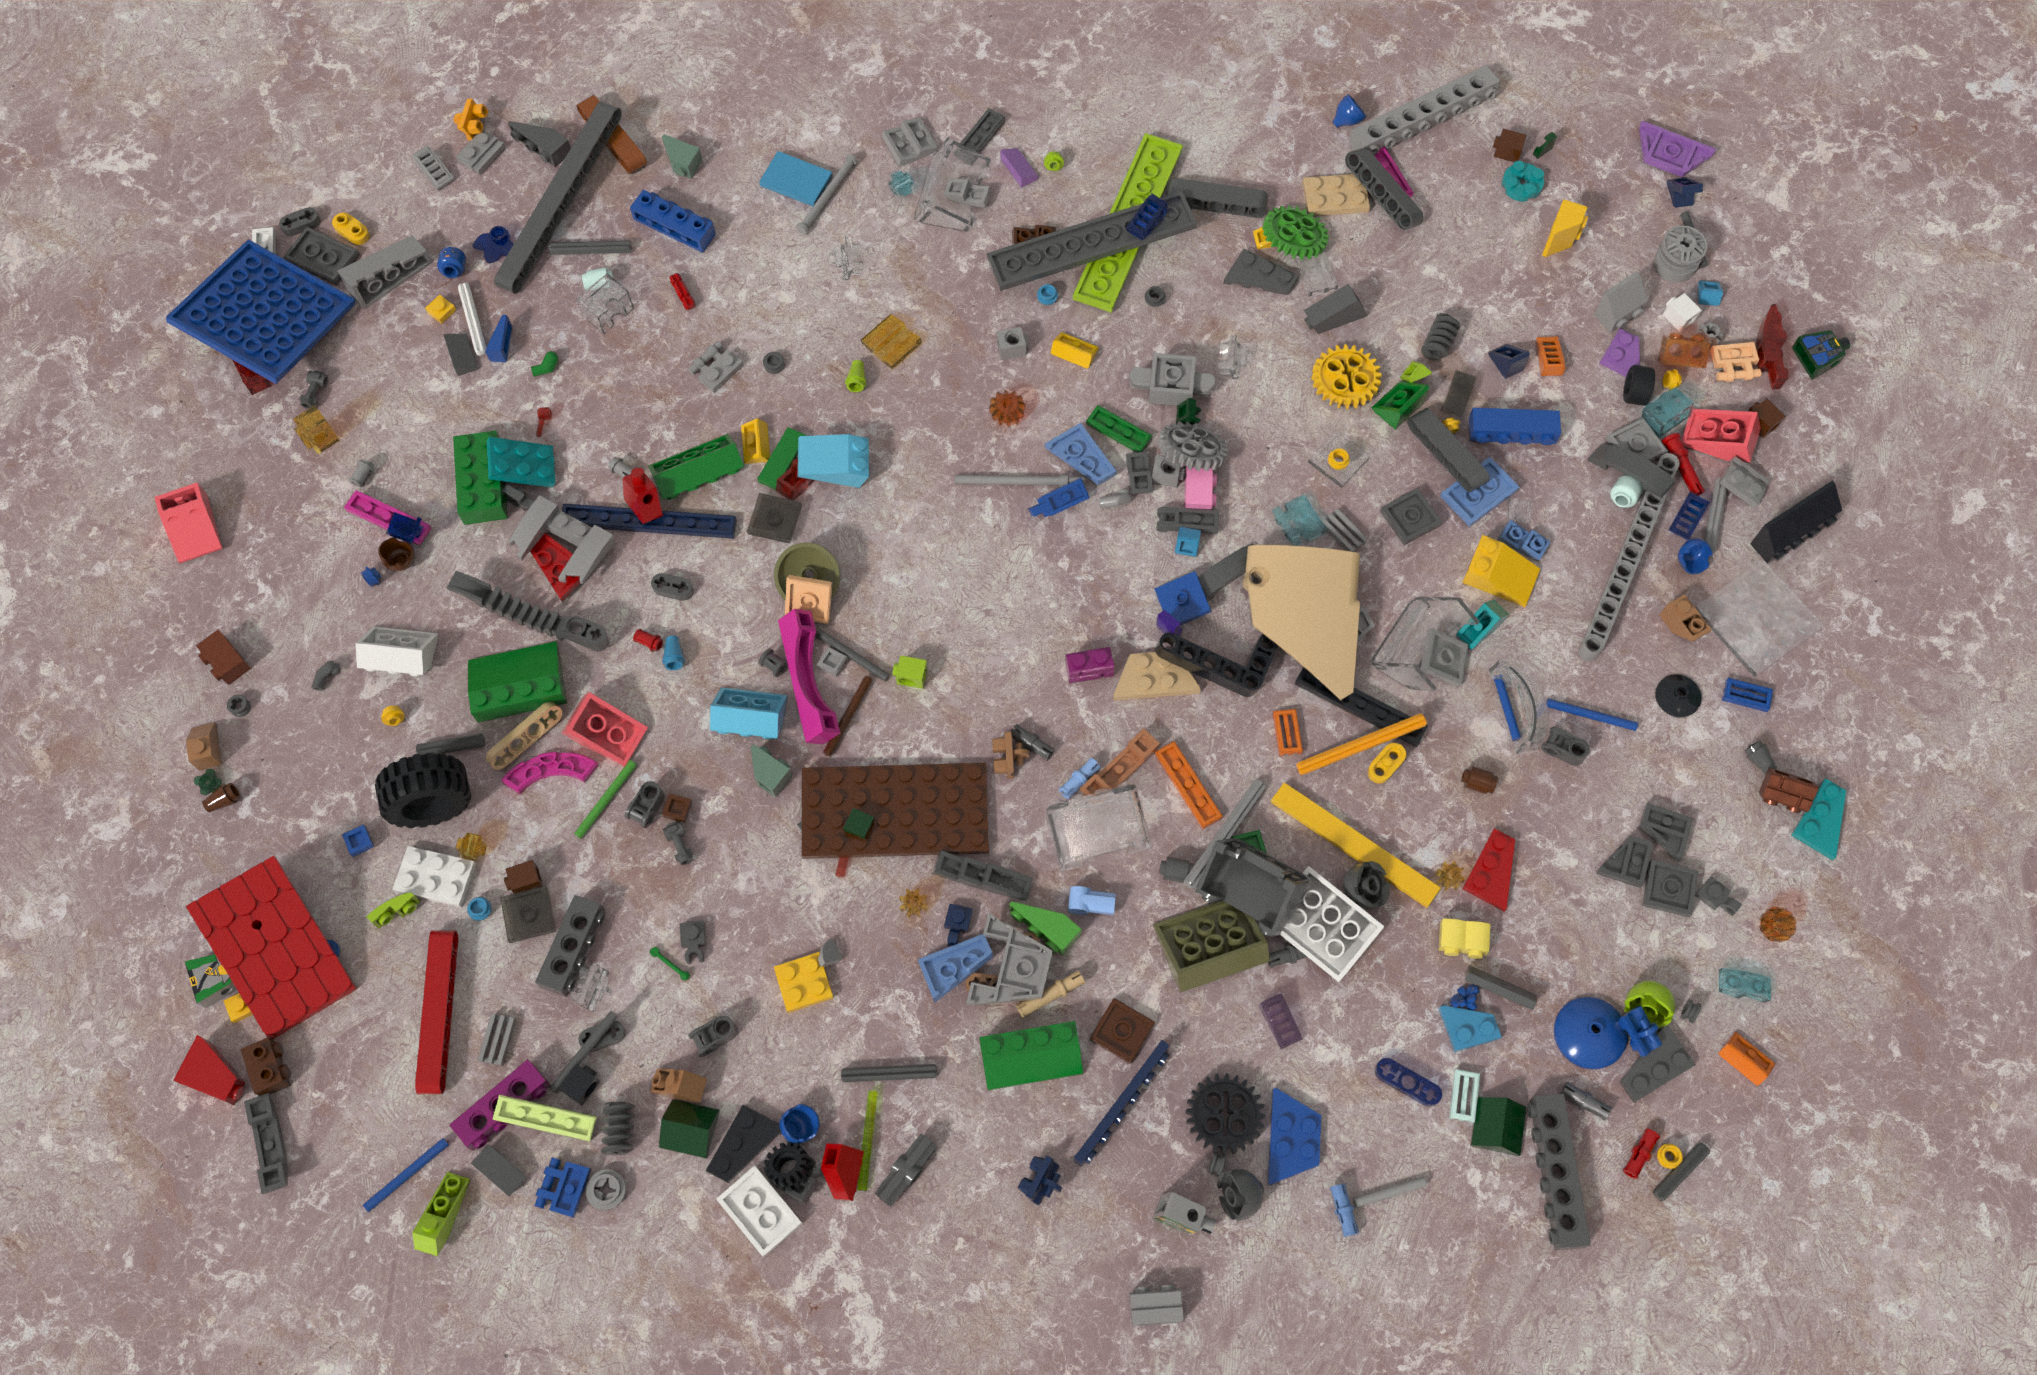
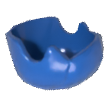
(1694, 556)
(799, 1124)

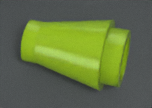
(856, 377)

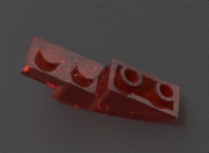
(1768, 347)

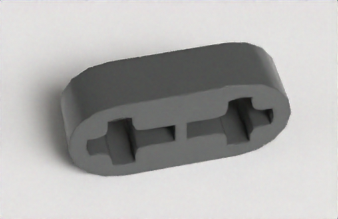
(299, 221)
(671, 589)
(605, 1041)

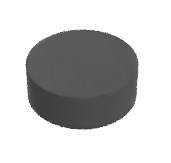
(773, 362)

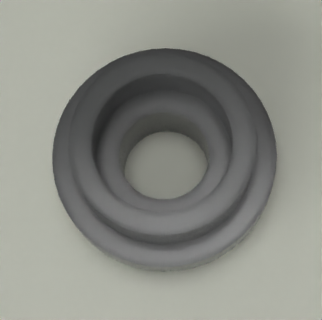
(1155, 291)

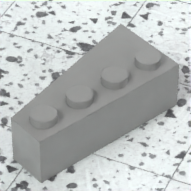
(384, 270)

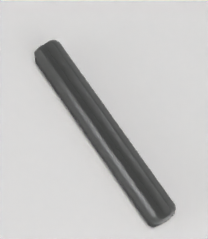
(590, 247)
(889, 1073)

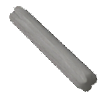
(1715, 515)

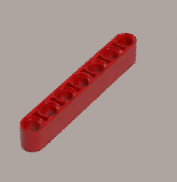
(436, 1012)

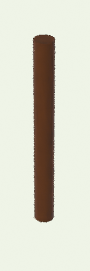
(846, 718)

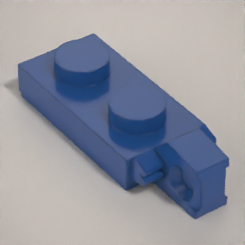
(1060, 499)

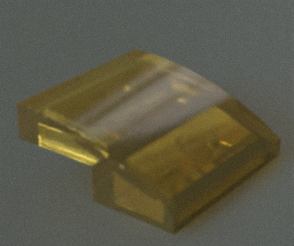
(891, 341)

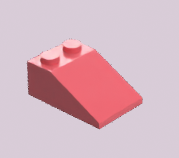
(1722, 433)
(604, 729)

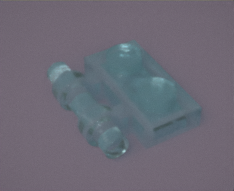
(1303, 516)

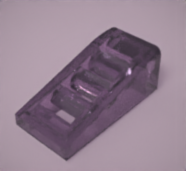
(1264, 1007)

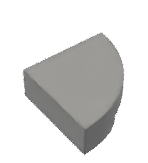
(829, 954)

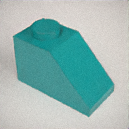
(1490, 618)

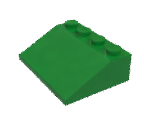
(515, 682)

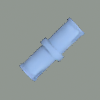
(1079, 778)

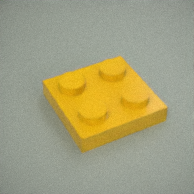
(803, 983)

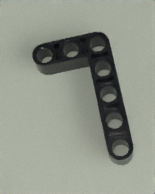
(1219, 663)

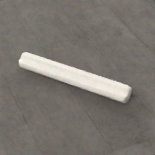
(472, 318)

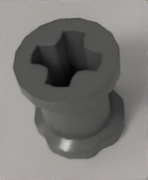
(767, 657)

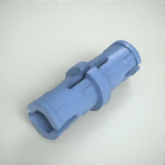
(1344, 1210)

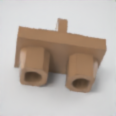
(1005, 765)

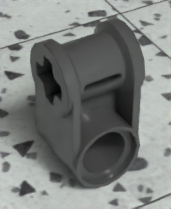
(1564, 746)
(643, 808)
(712, 1036)

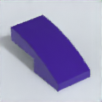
(1168, 624)

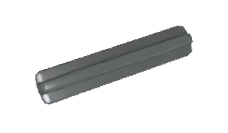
(451, 744)
(1680, 1173)

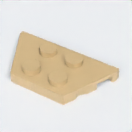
(1151, 677)

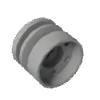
(1680, 253)

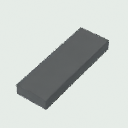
(983, 130)
(1501, 987)

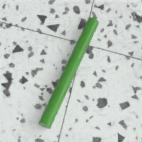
(605, 799)

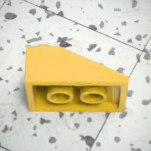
(1501, 572)

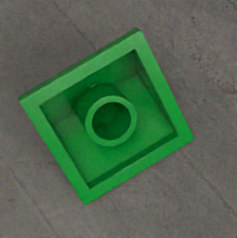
(1401, 402)

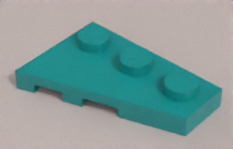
(1822, 823)

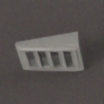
(425, 157)

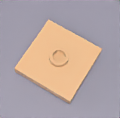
(809, 595)

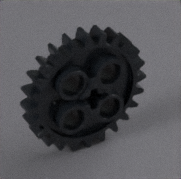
(1203, 1112)

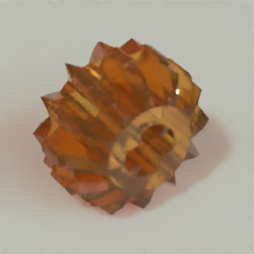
(1007, 408)

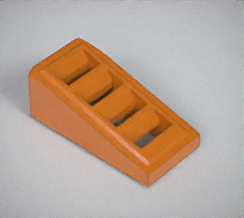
(1550, 369)

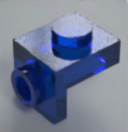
(404, 527)

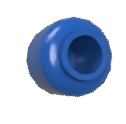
(451, 262)

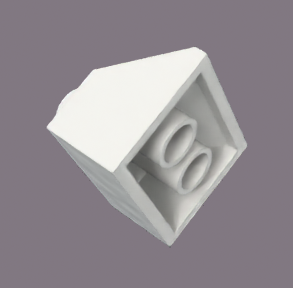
(396, 651)

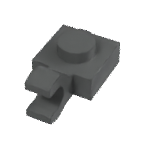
(1715, 895)

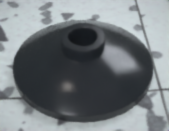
(1672, 702)

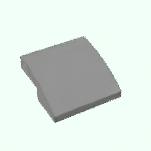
(909, 141)

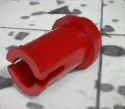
(653, 642)

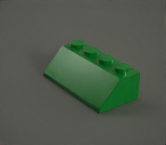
(696, 466)
(1031, 1055)

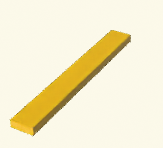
(1354, 844)

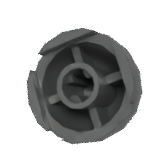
(1366, 885)
(1241, 1193)

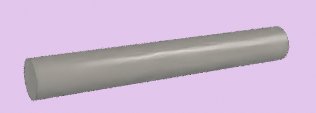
(1389, 1192)

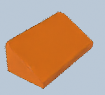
(1746, 1059)

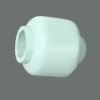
(1626, 491)

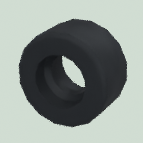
(1639, 385)

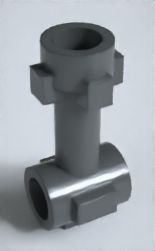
(315, 380)
(674, 832)

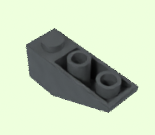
(544, 141)

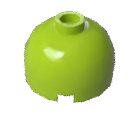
(1654, 999)

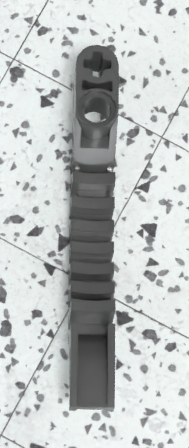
(552, 625)

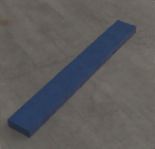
(670, 523)

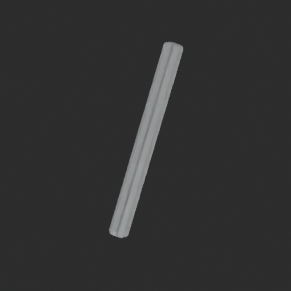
(1227, 830)

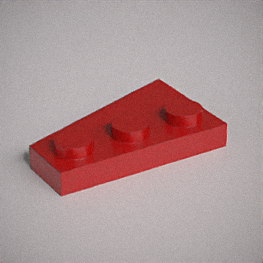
(552, 560)
(1492, 871)

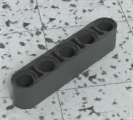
(1384, 188)
(1221, 197)
(1448, 450)

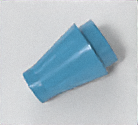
(673, 656)

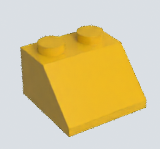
(1566, 227)

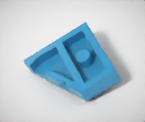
(1468, 1027)

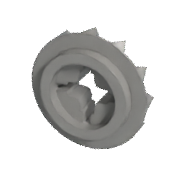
(599, 1180)

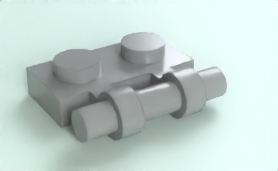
(719, 371)

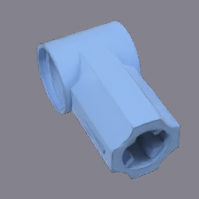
(1084, 900)

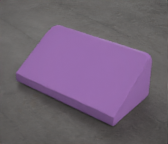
(1018, 166)

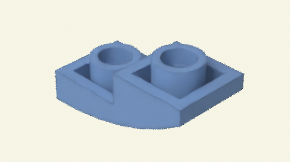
(1525, 542)

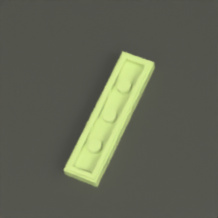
(544, 1117)

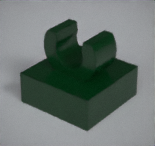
(1186, 412)

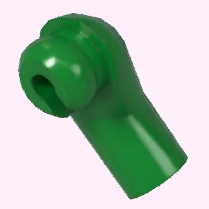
(547, 366)

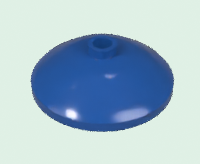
(1580, 1043)

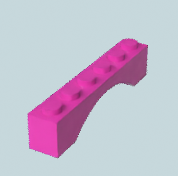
(798, 637)

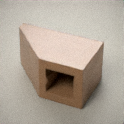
(1684, 619)
(678, 1085)

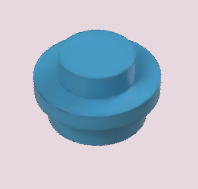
(1047, 294)
(479, 908)

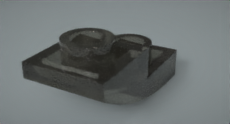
(1458, 393)

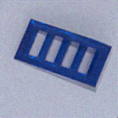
(1153, 205)
(1695, 500)

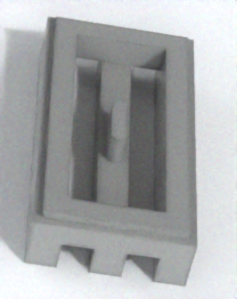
(1349, 525)
(488, 1036)

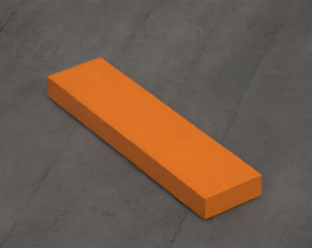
(1188, 785)

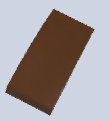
(1024, 234)

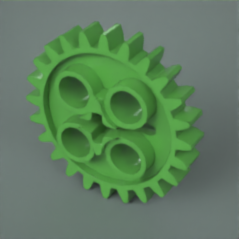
(1295, 232)

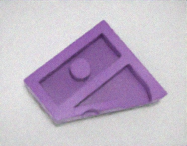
(1622, 353)

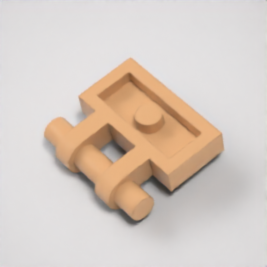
(1735, 355)

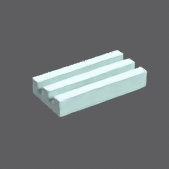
(1474, 1096)

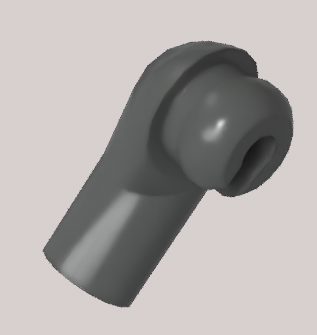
(322, 673)

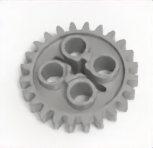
(1193, 446)

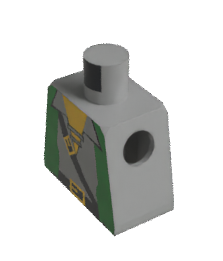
(209, 980)
(1174, 1209)

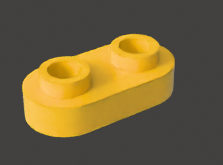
(349, 227)
(1386, 764)

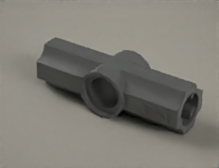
(906, 1170)

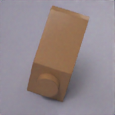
(204, 746)

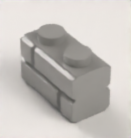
(1156, 1306)

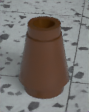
(222, 797)

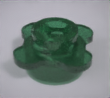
(208, 788)

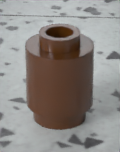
(1479, 780)

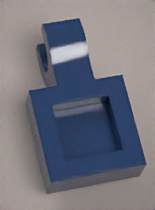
(958, 921)

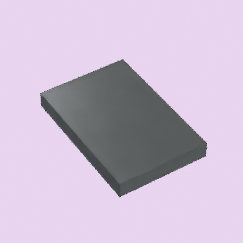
(321, 255)

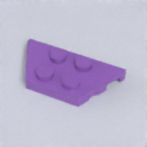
(1671, 151)

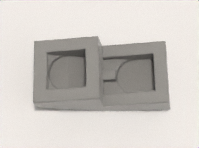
(962, 192)

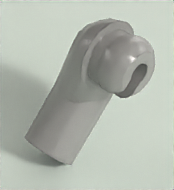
(1111, 501)

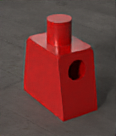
(639, 486)

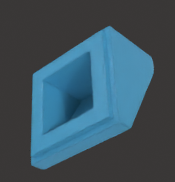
(1709, 293)
(1187, 541)

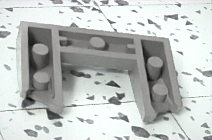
(544, 515)

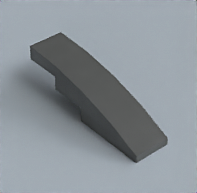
(982, 875)

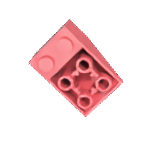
(189, 522)

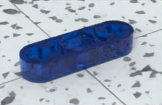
(1421, 1097)

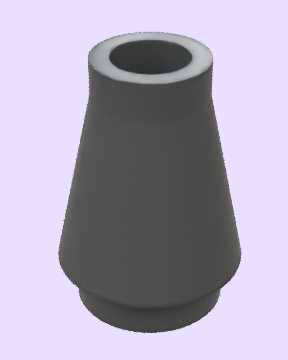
(1760, 756)

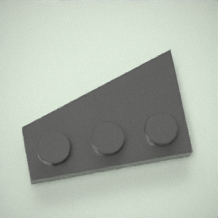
(1260, 273)
(1657, 1067)

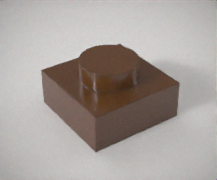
(677, 808)

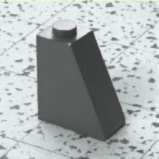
(1335, 310)

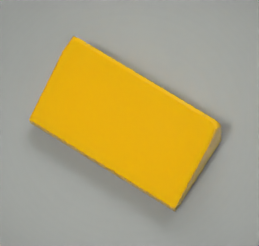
(1074, 350)
(755, 441)

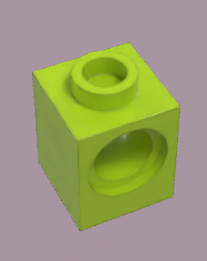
(910, 672)

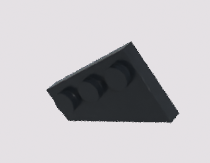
(743, 1141)

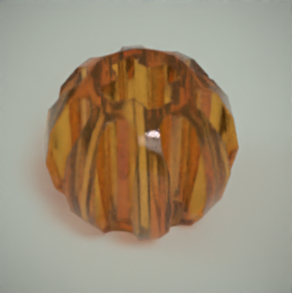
(1777, 924)

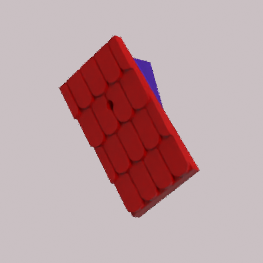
(271, 947)

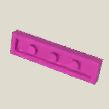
(379, 513)

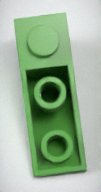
(1049, 925)

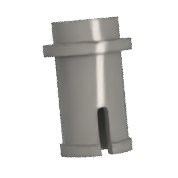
(618, 466)
(360, 474)

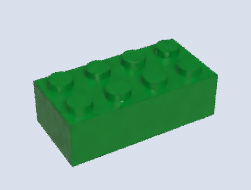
(476, 494)

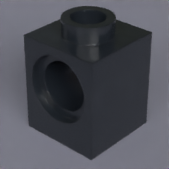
(580, 1083)

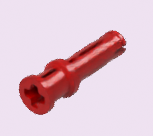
(1686, 470)

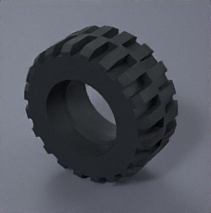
(422, 790)

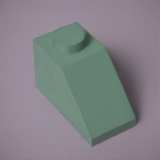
(682, 156)

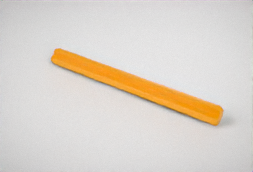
(1361, 744)

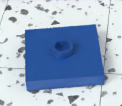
(1184, 598)

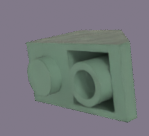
(768, 772)

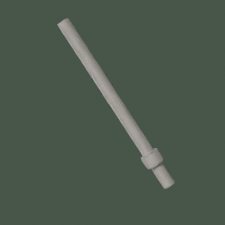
(1015, 480)

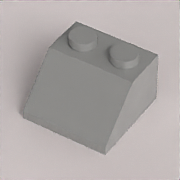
(1622, 303)

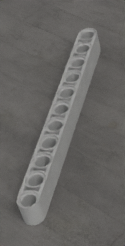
(1625, 565)

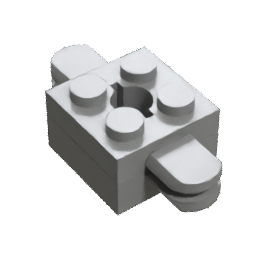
(1171, 370)

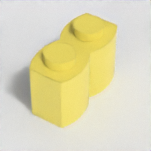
(1464, 937)

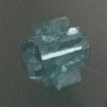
(901, 183)

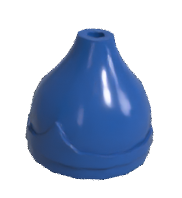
(1348, 112)

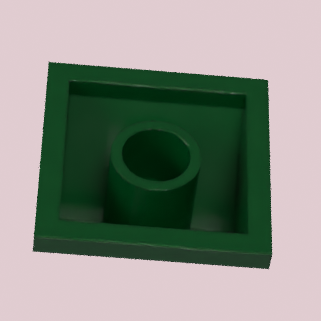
(1498, 1125)
(688, 1128)

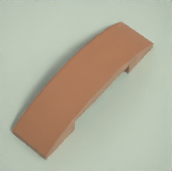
(1124, 764)

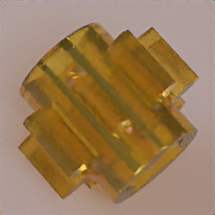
(471, 846)
(1444, 877)
(913, 895)

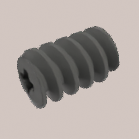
(1440, 337)
(617, 1128)

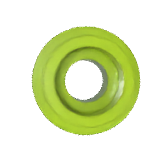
(1053, 161)

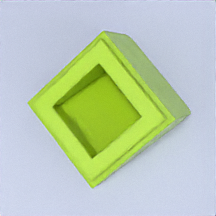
(1415, 372)

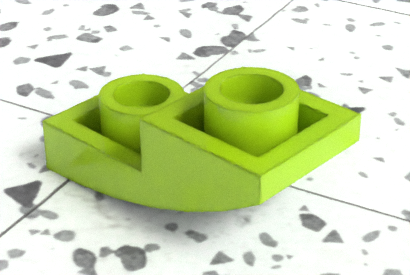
(402, 904)

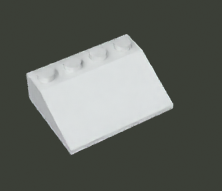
(1330, 927)

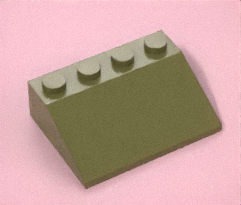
(1210, 944)

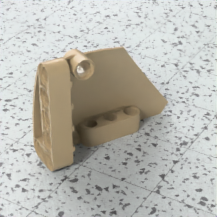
(1308, 607)

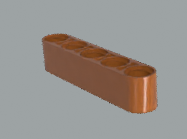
(619, 143)

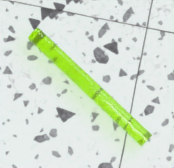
(867, 1140)

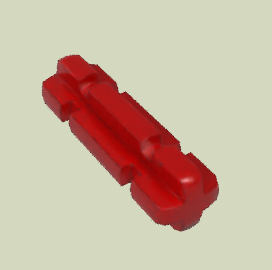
(682, 291)

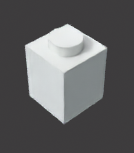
(1681, 312)

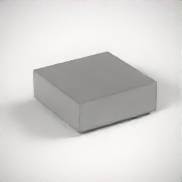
(832, 661)

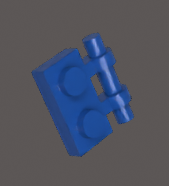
(569, 1189)

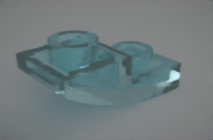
(1743, 983)

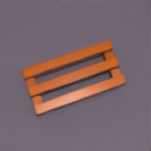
(1289, 750)

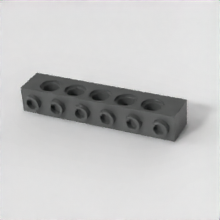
(1555, 1108)

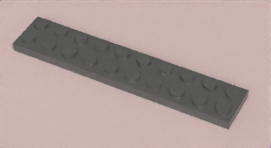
(1084, 243)

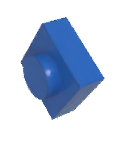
(358, 840)

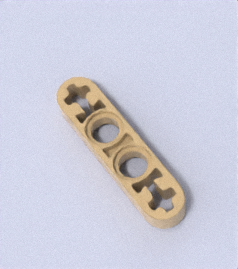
(525, 737)

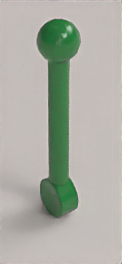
(655, 952)

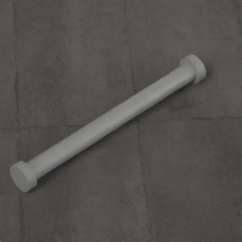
(850, 161)

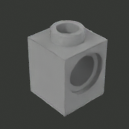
(1009, 350)
(1159, 475)

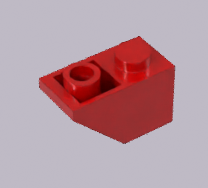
(841, 1170)

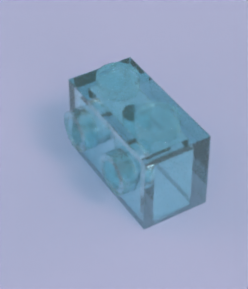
(1667, 411)

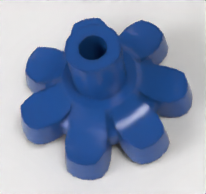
(1466, 997)

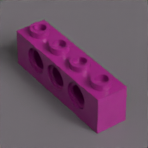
(466, 1124)

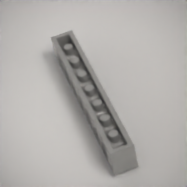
(1425, 111)

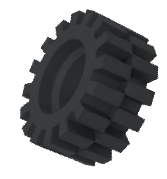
(781, 1156)

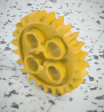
(1363, 372)

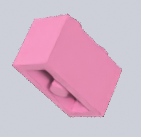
(1199, 488)

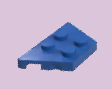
(1293, 1138)

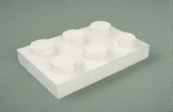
(434, 876)
(759, 1211)

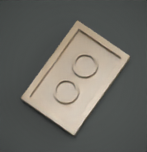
(1335, 195)

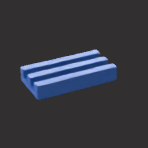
(1752, 699)

